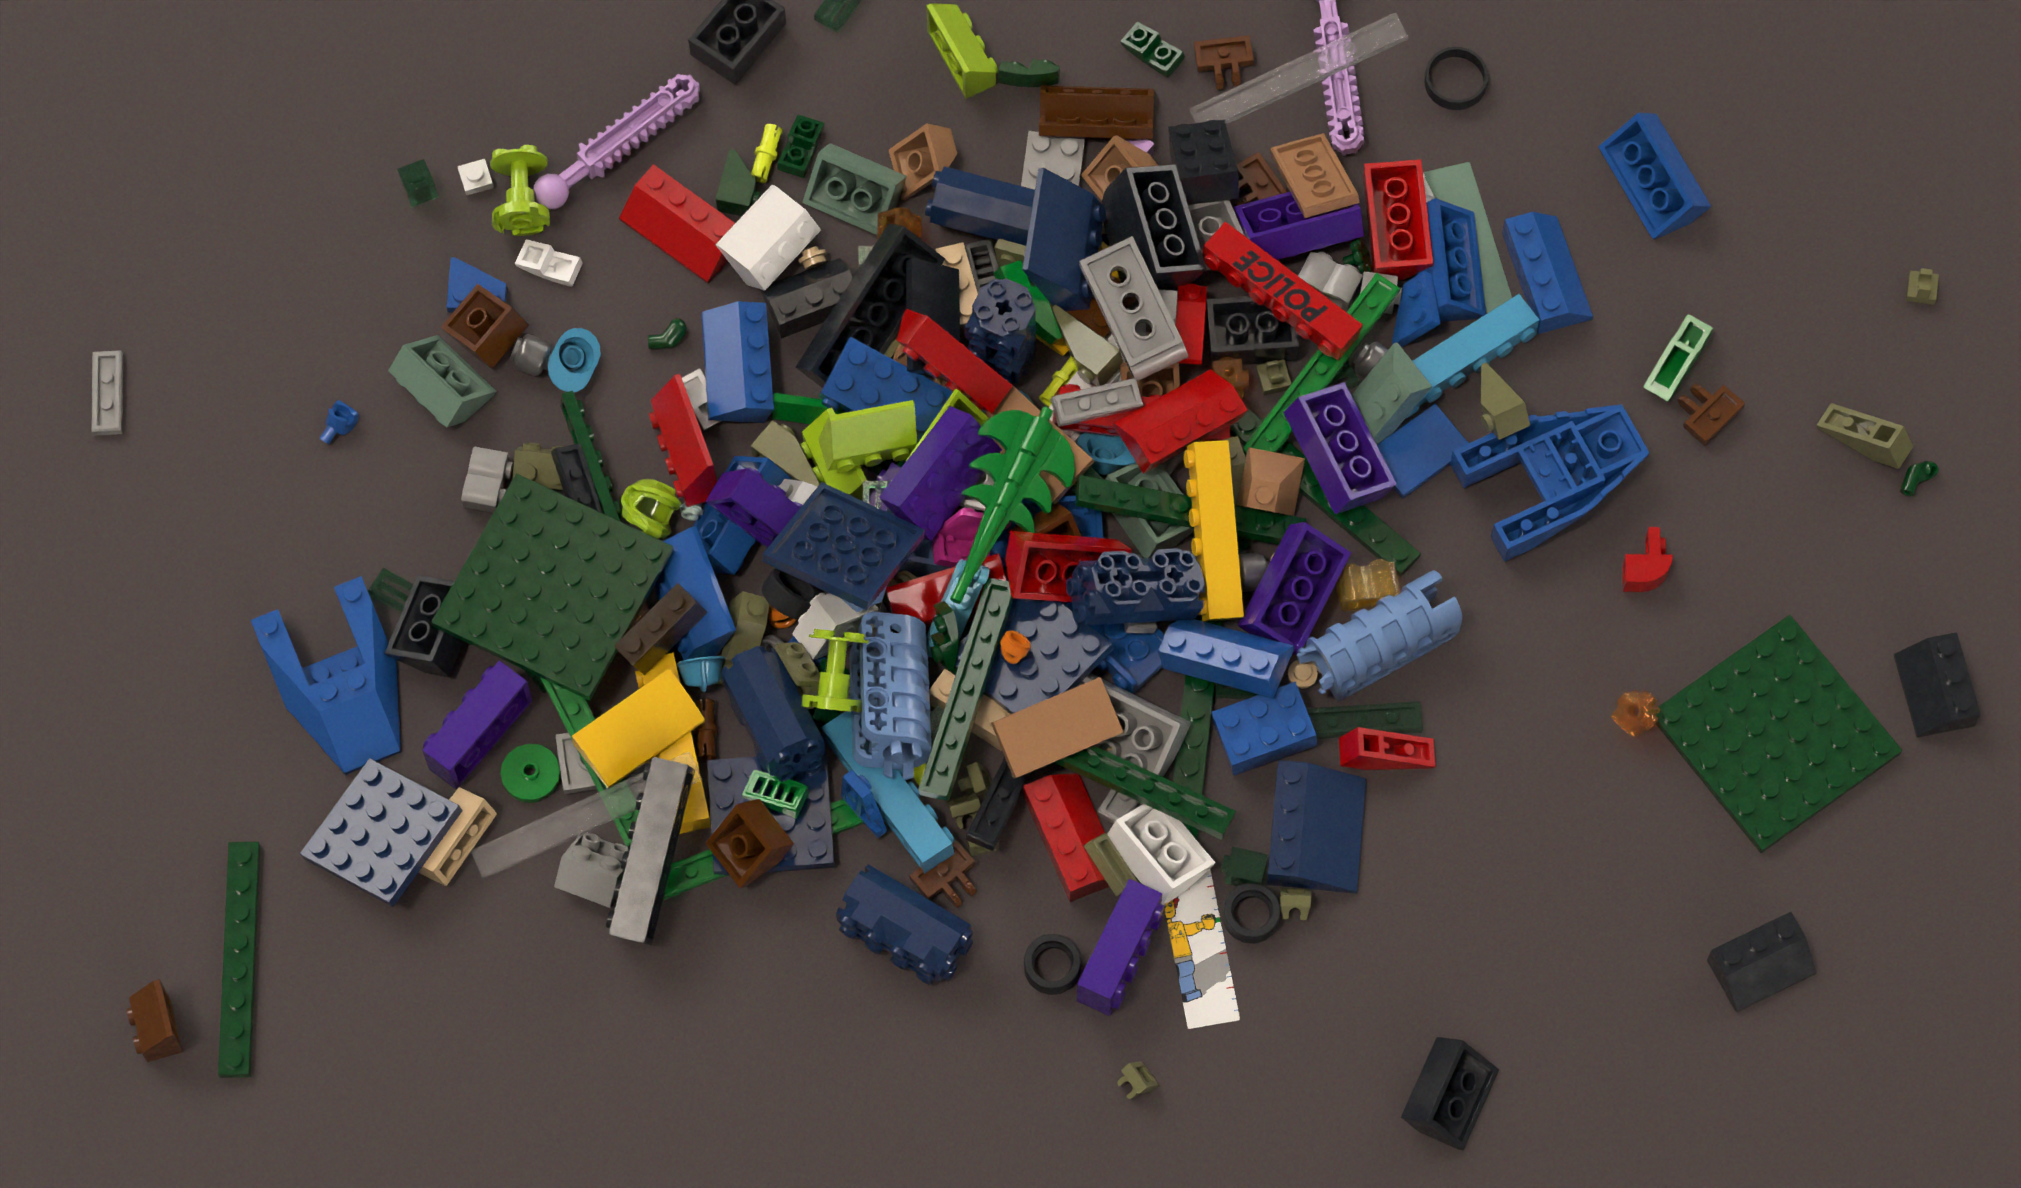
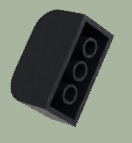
(1155, 212)

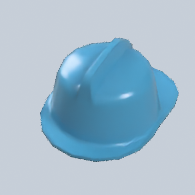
(574, 359)
(1107, 452)
(701, 671)

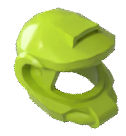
(650, 506)

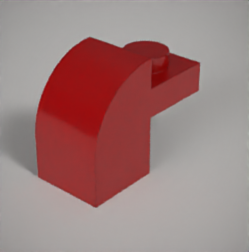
(1647, 570)

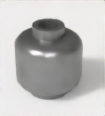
(531, 354)
(1368, 357)
(1251, 570)

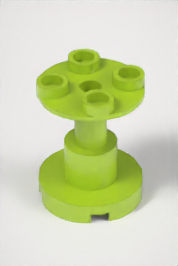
(520, 211)
(834, 683)

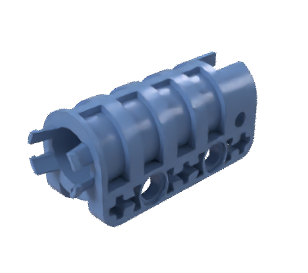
(1382, 638)
(892, 694)

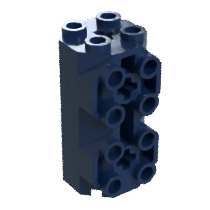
(981, 205)
(1003, 328)
(1136, 589)
(773, 714)
(904, 924)

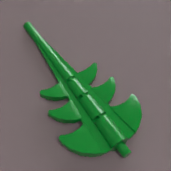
(1029, 448)

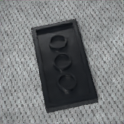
(934, 293)

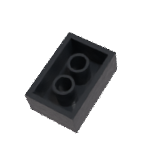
(736, 35)
(1204, 161)
(1247, 332)

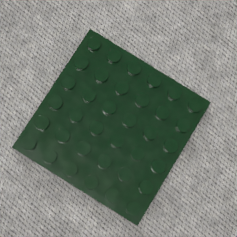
(552, 586)
(1775, 733)

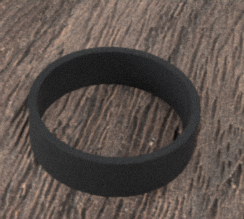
(1461, 53)

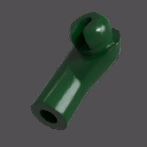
(670, 337)
(1916, 474)

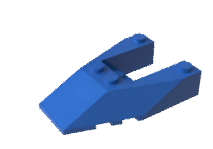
(1569, 460)
(346, 698)

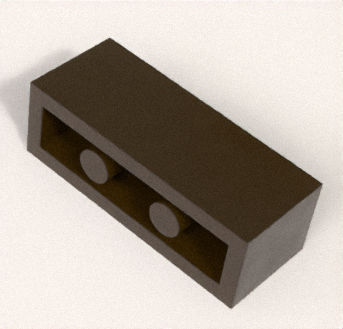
(660, 629)

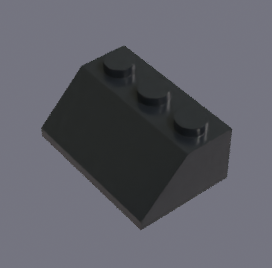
(806, 297)
(414, 637)
(1937, 685)
(1762, 962)
(1450, 1092)

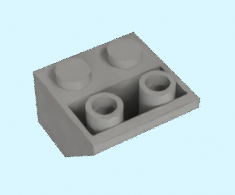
(591, 869)

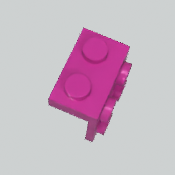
(956, 537)

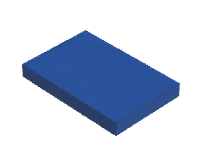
(1420, 449)

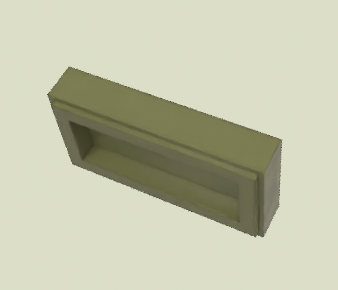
(1109, 863)

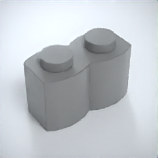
(1331, 279)
(486, 479)

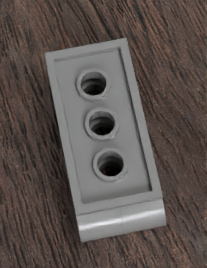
(1141, 353)

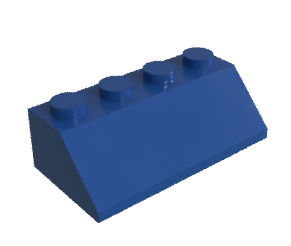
(1654, 175)
(1455, 262)
(1546, 270)
(737, 362)
(724, 540)
(693, 571)
(1225, 656)

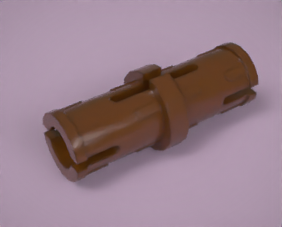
(706, 731)

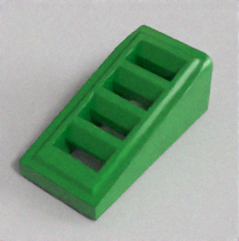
(791, 809)

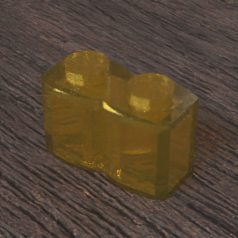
(1365, 585)

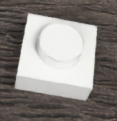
(475, 177)

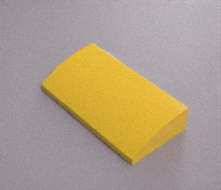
(638, 728)

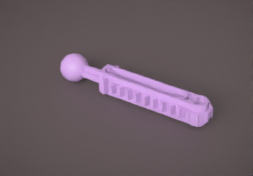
(1339, 87)
(619, 139)

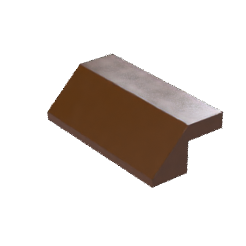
(1096, 112)

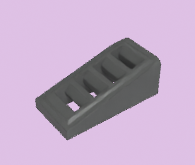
(978, 249)

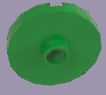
(530, 787)

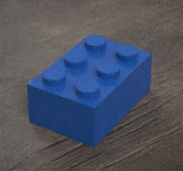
(1264, 729)

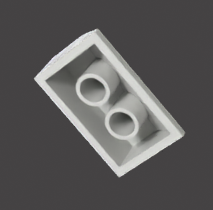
(768, 238)
(1159, 851)

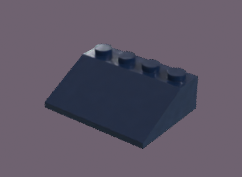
(1061, 233)
(1316, 828)

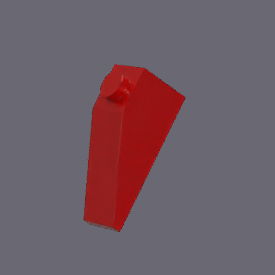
(1191, 320)
(1385, 750)

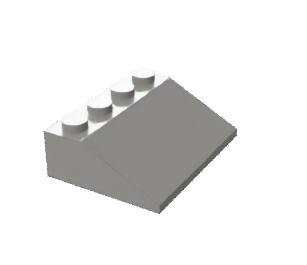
(1149, 732)

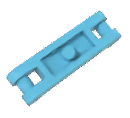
(964, 609)

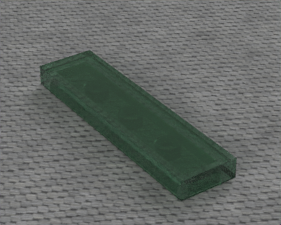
(1389, 717)

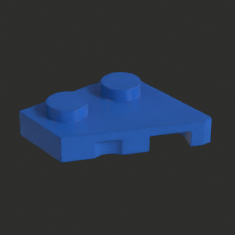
(463, 280)
(1416, 310)
(859, 797)

